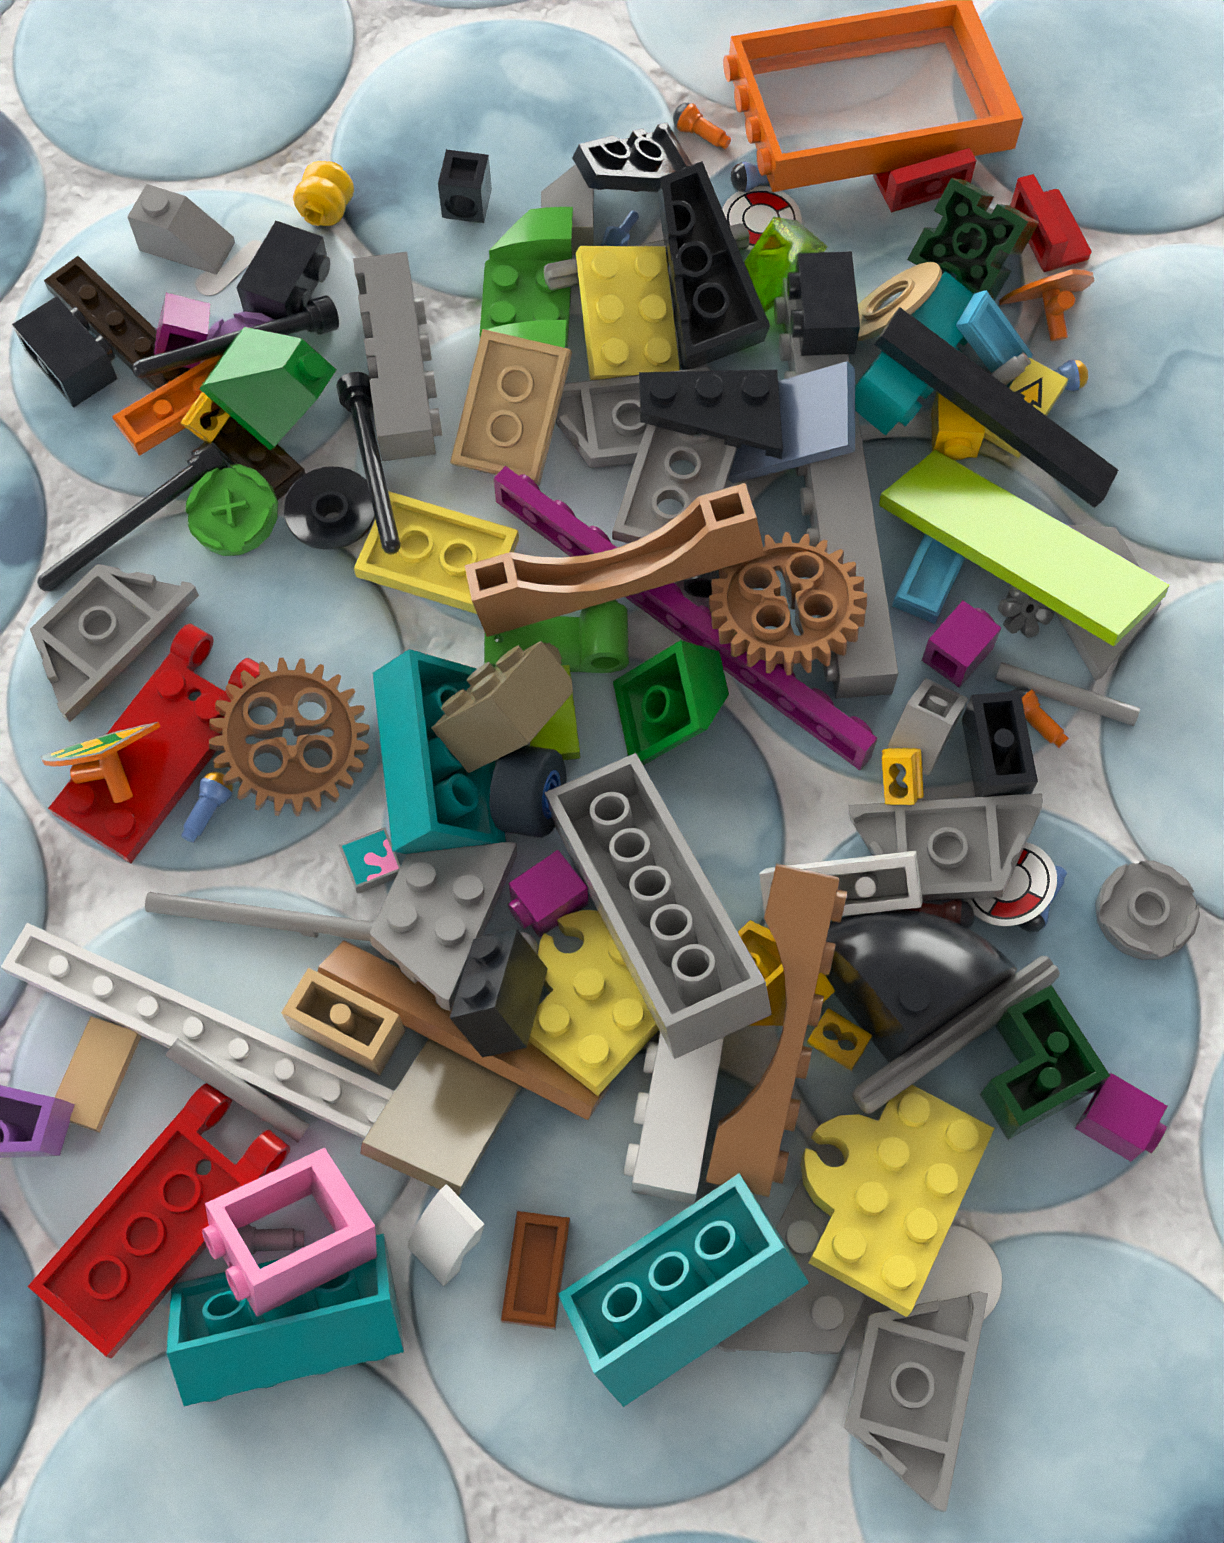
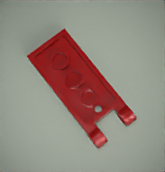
(160, 763)
(149, 1226)

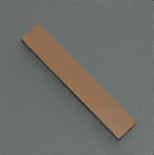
(421, 1013)

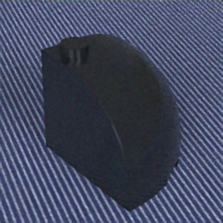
(910, 973)

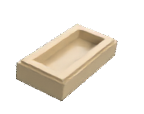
(97, 1071)

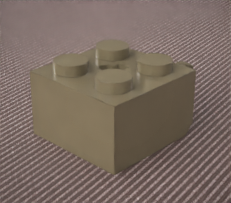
(504, 705)

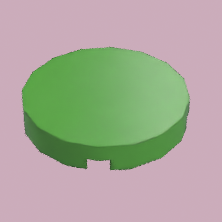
(232, 510)

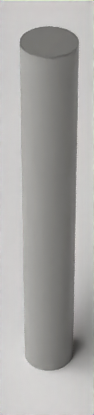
(1068, 694)
(237, 1090)

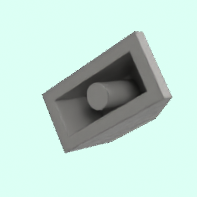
(572, 191)
(178, 230)
(928, 722)

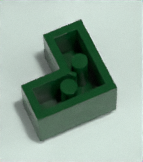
(1053, 1065)

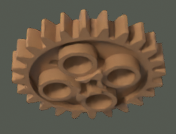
(829, 592)
(295, 779)

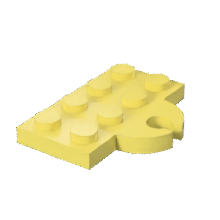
(594, 1009)
(892, 1192)

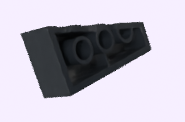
(708, 279)

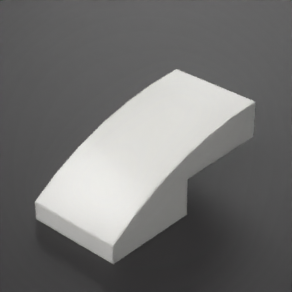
(445, 1235)

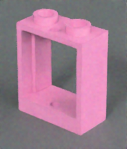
(308, 1267)

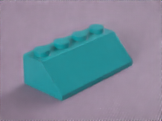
(427, 789)
(681, 1290)
(226, 1349)

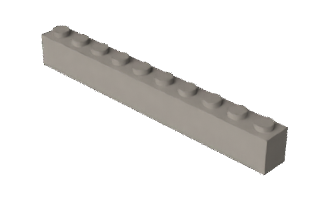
(843, 514)

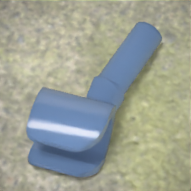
(620, 235)

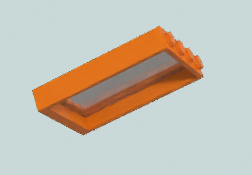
(871, 93)

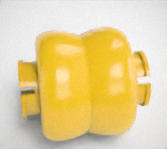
(323, 193)

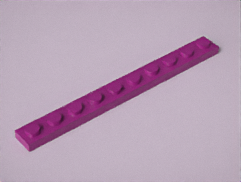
(666, 604)

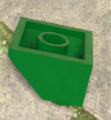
(267, 382)
(670, 699)

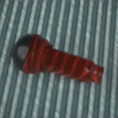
(953, 910)

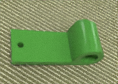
(587, 643)

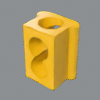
(192, 419)
(912, 762)
(844, 1030)

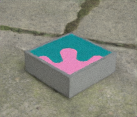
(370, 860)

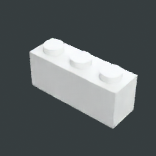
(871, 882)
(673, 1121)

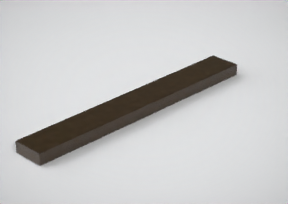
(134, 339)

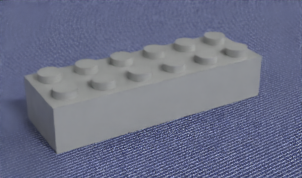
(658, 906)

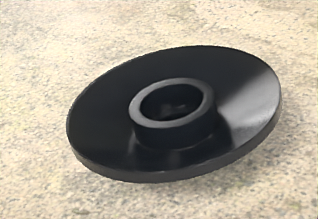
(326, 492)

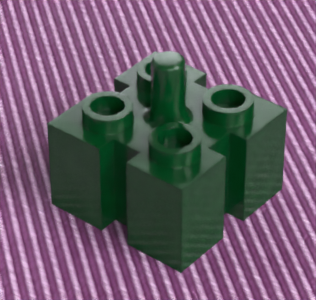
(974, 238)

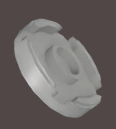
(1147, 910)

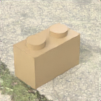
(343, 1021)

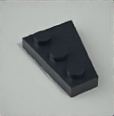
(631, 162)
(720, 404)

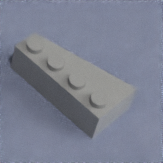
(396, 357)

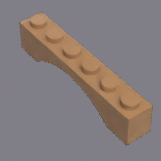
(527, 589)
(751, 1133)

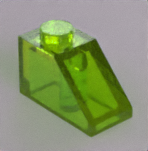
(777, 255)

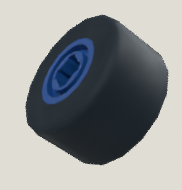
(519, 790)

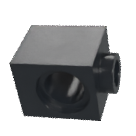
(465, 186)

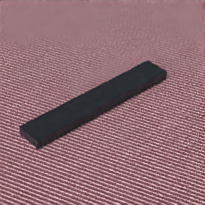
(996, 407)

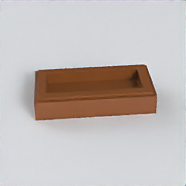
(535, 1270)

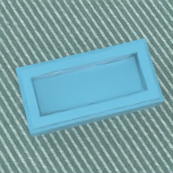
(990, 332)
(928, 580)

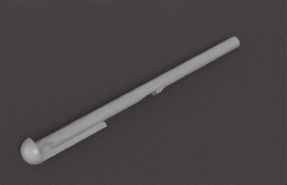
(304, 923)

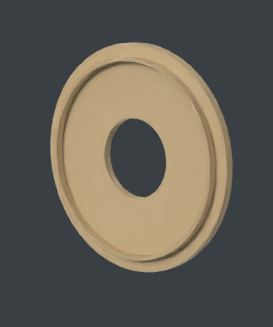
(917, 285)

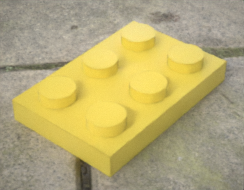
(626, 310)
(433, 551)

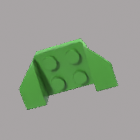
(514, 282)

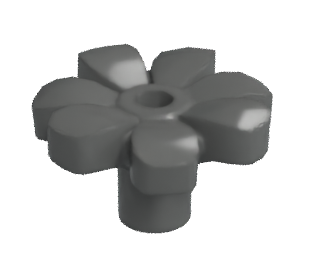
(1023, 613)

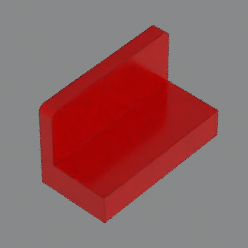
(924, 180)
(1057, 238)

